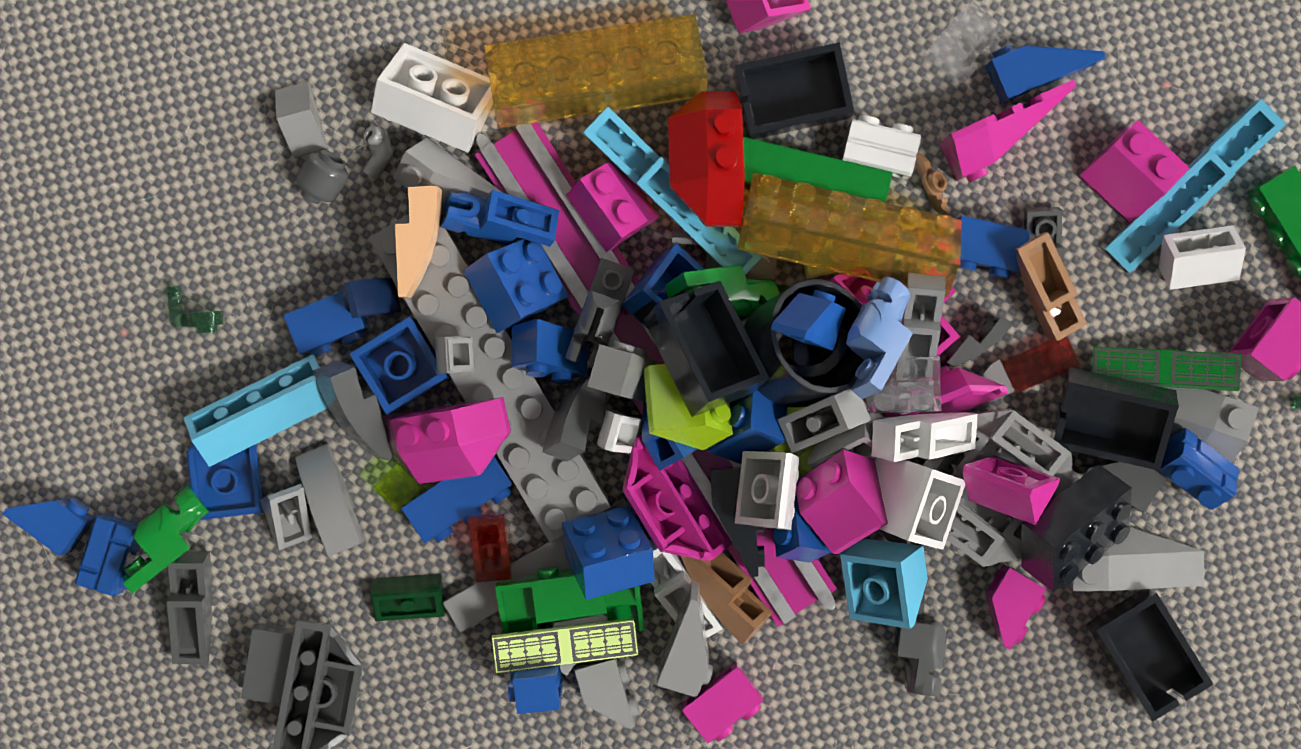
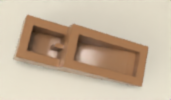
(1049, 287)
(726, 594)

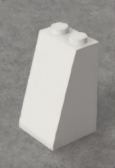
(918, 501)

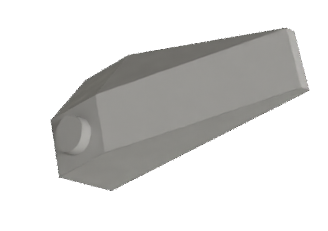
(1215, 419)
(1143, 563)

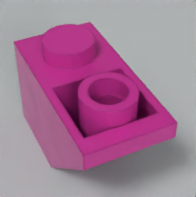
(1011, 603)

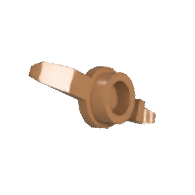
(933, 183)

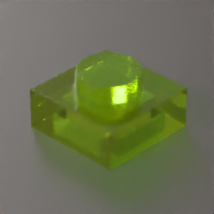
(398, 487)

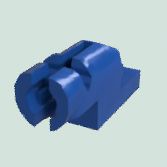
(500, 218)

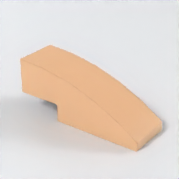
(417, 238)

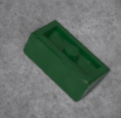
(407, 597)

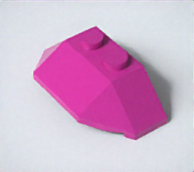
(962, 392)
(448, 439)
(673, 507)

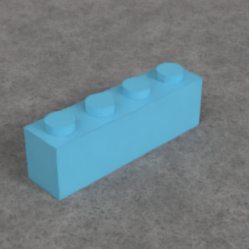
(256, 412)

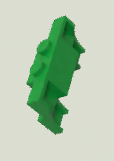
(556, 597)

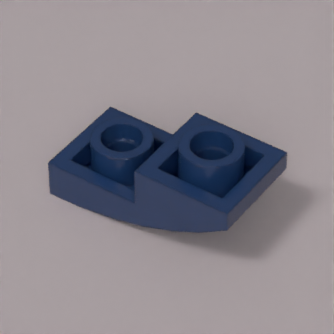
(371, 297)

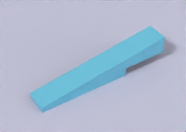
(651, 175)
(1203, 179)

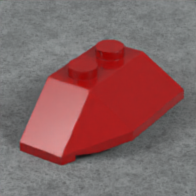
(709, 157)

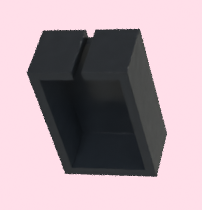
(793, 91)
(705, 348)
(1115, 418)
(1077, 528)
(1149, 653)

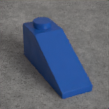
(1033, 67)

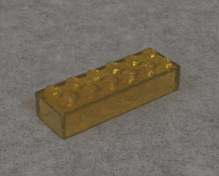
(596, 70)
(847, 232)

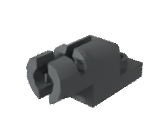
(601, 309)
(925, 648)

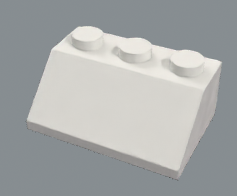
(433, 97)

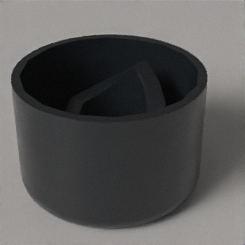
(828, 370)

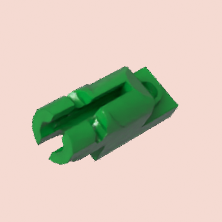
(742, 292)
(162, 537)

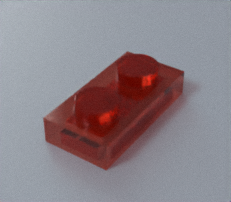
(1040, 363)

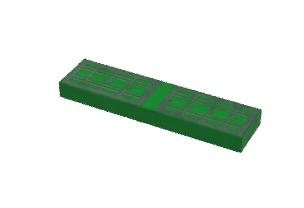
(1170, 367)

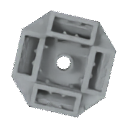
(984, 532)

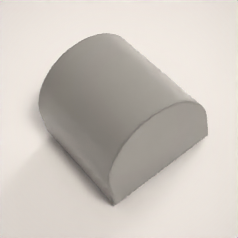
(454, 354)

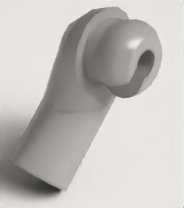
(380, 149)

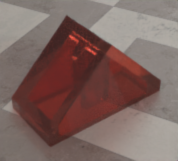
(491, 547)

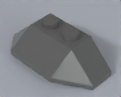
(318, 689)

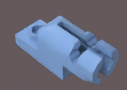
(879, 335)

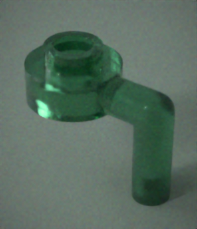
(202, 321)

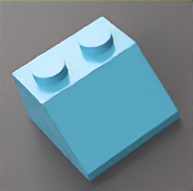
(884, 581)

